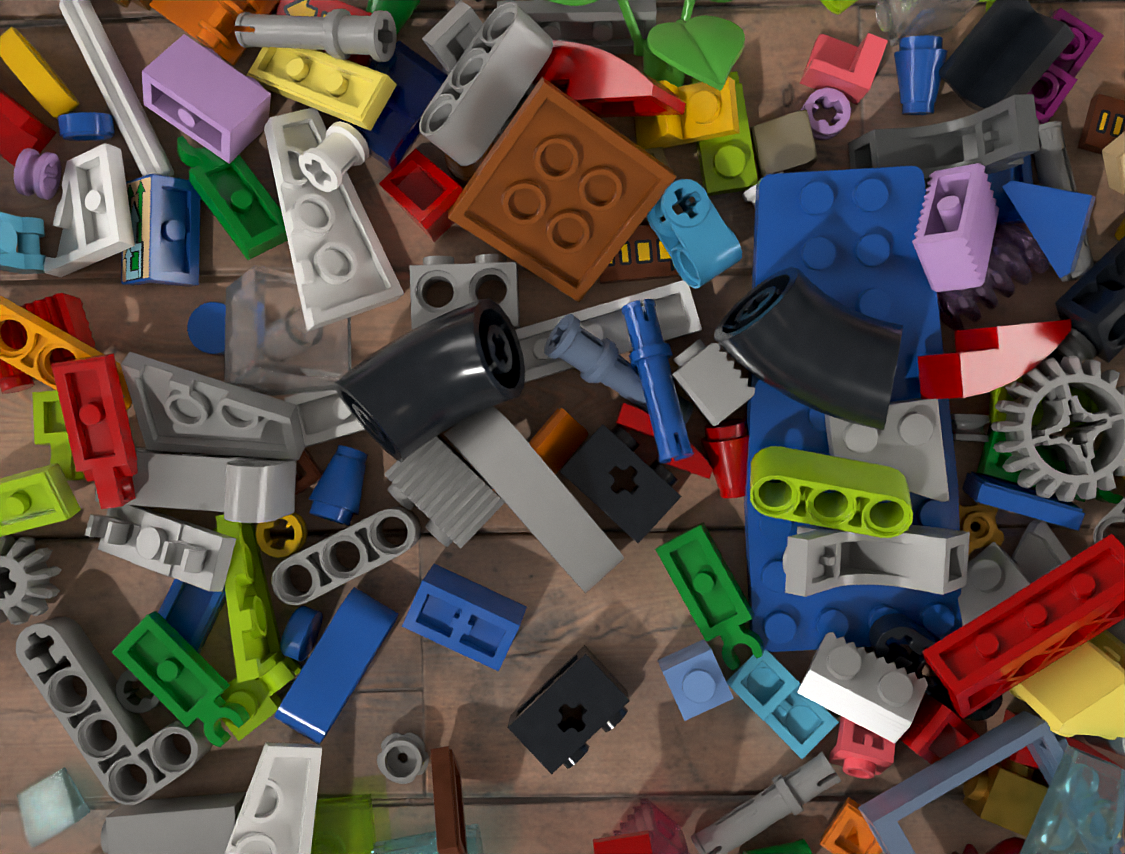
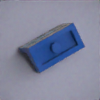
(164, 232)

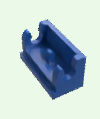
(464, 616)

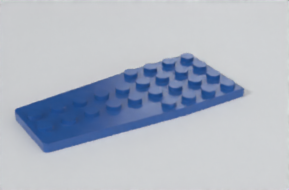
(856, 245)

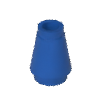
(918, 73)
(340, 486)

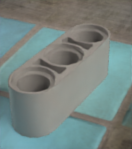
(486, 84)
(323, 562)

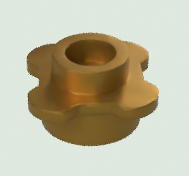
(987, 531)

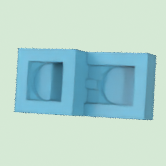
(774, 697)

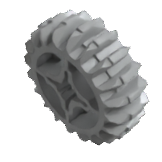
(1083, 468)

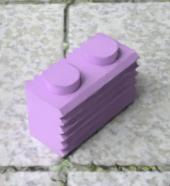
(956, 228)

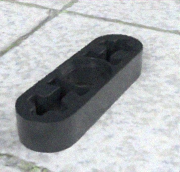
(918, 639)

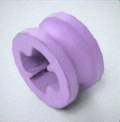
(828, 98)
(37, 173)

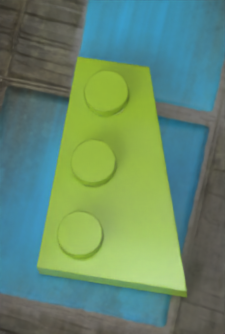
(249, 605)

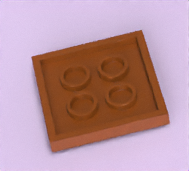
(560, 191)

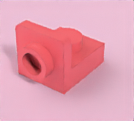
(861, 751)

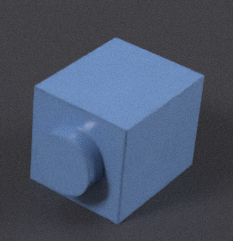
(695, 679)

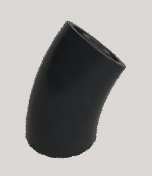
(814, 348)
(435, 377)

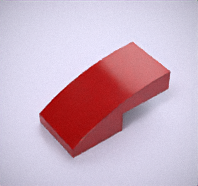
(639, 421)

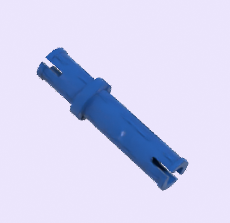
(651, 359)

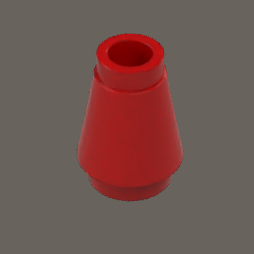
(728, 454)

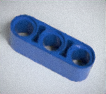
(336, 665)

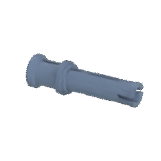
(600, 362)

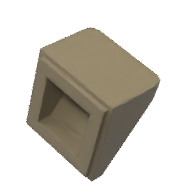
(784, 144)

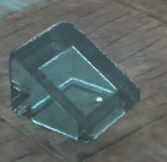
(51, 807)

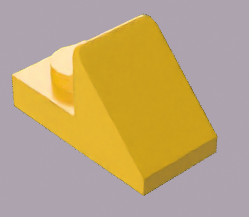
(706, 116)

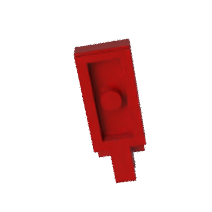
(98, 426)

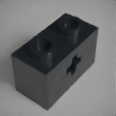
(634, 510)
(540, 721)

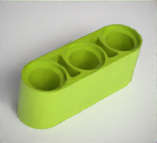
(849, 509)

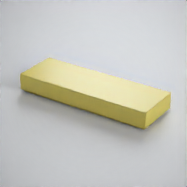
(324, 83)

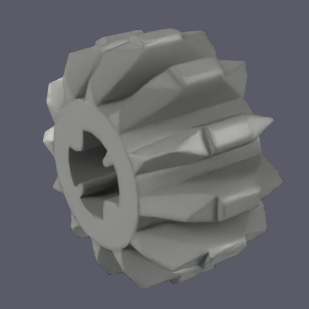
(28, 575)

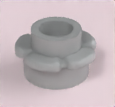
(397, 770)

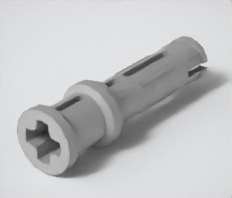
(336, 33)

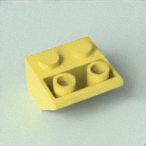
(1081, 690)

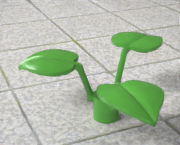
(691, 46)

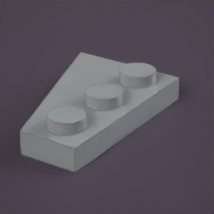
(208, 416)

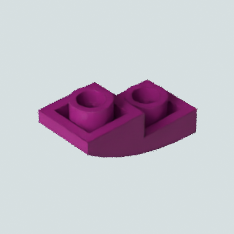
(1060, 76)

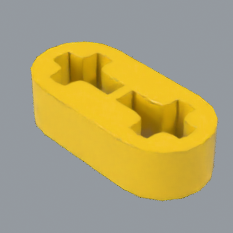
(36, 74)

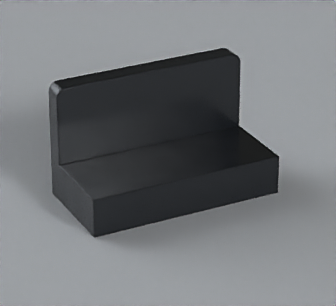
(1004, 54)

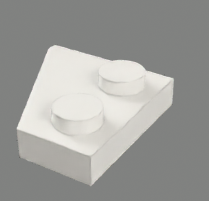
(92, 211)

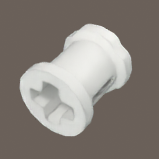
(334, 156)

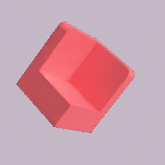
(844, 65)

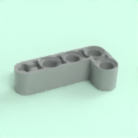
(237, 485)
(535, 496)
(84, 716)

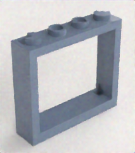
(958, 767)

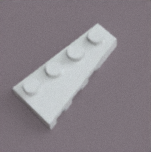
(328, 233)
(279, 802)

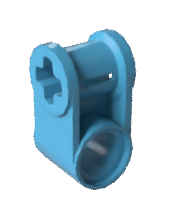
(698, 237)

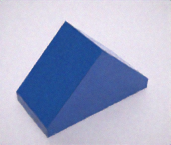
(1055, 220)

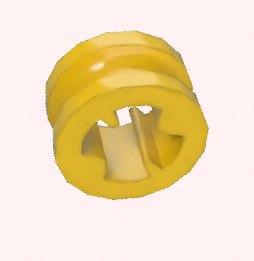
(290, 546)

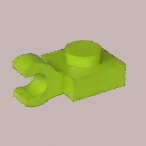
(51, 430)
(259, 695)

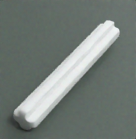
(115, 87)

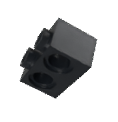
(1098, 303)

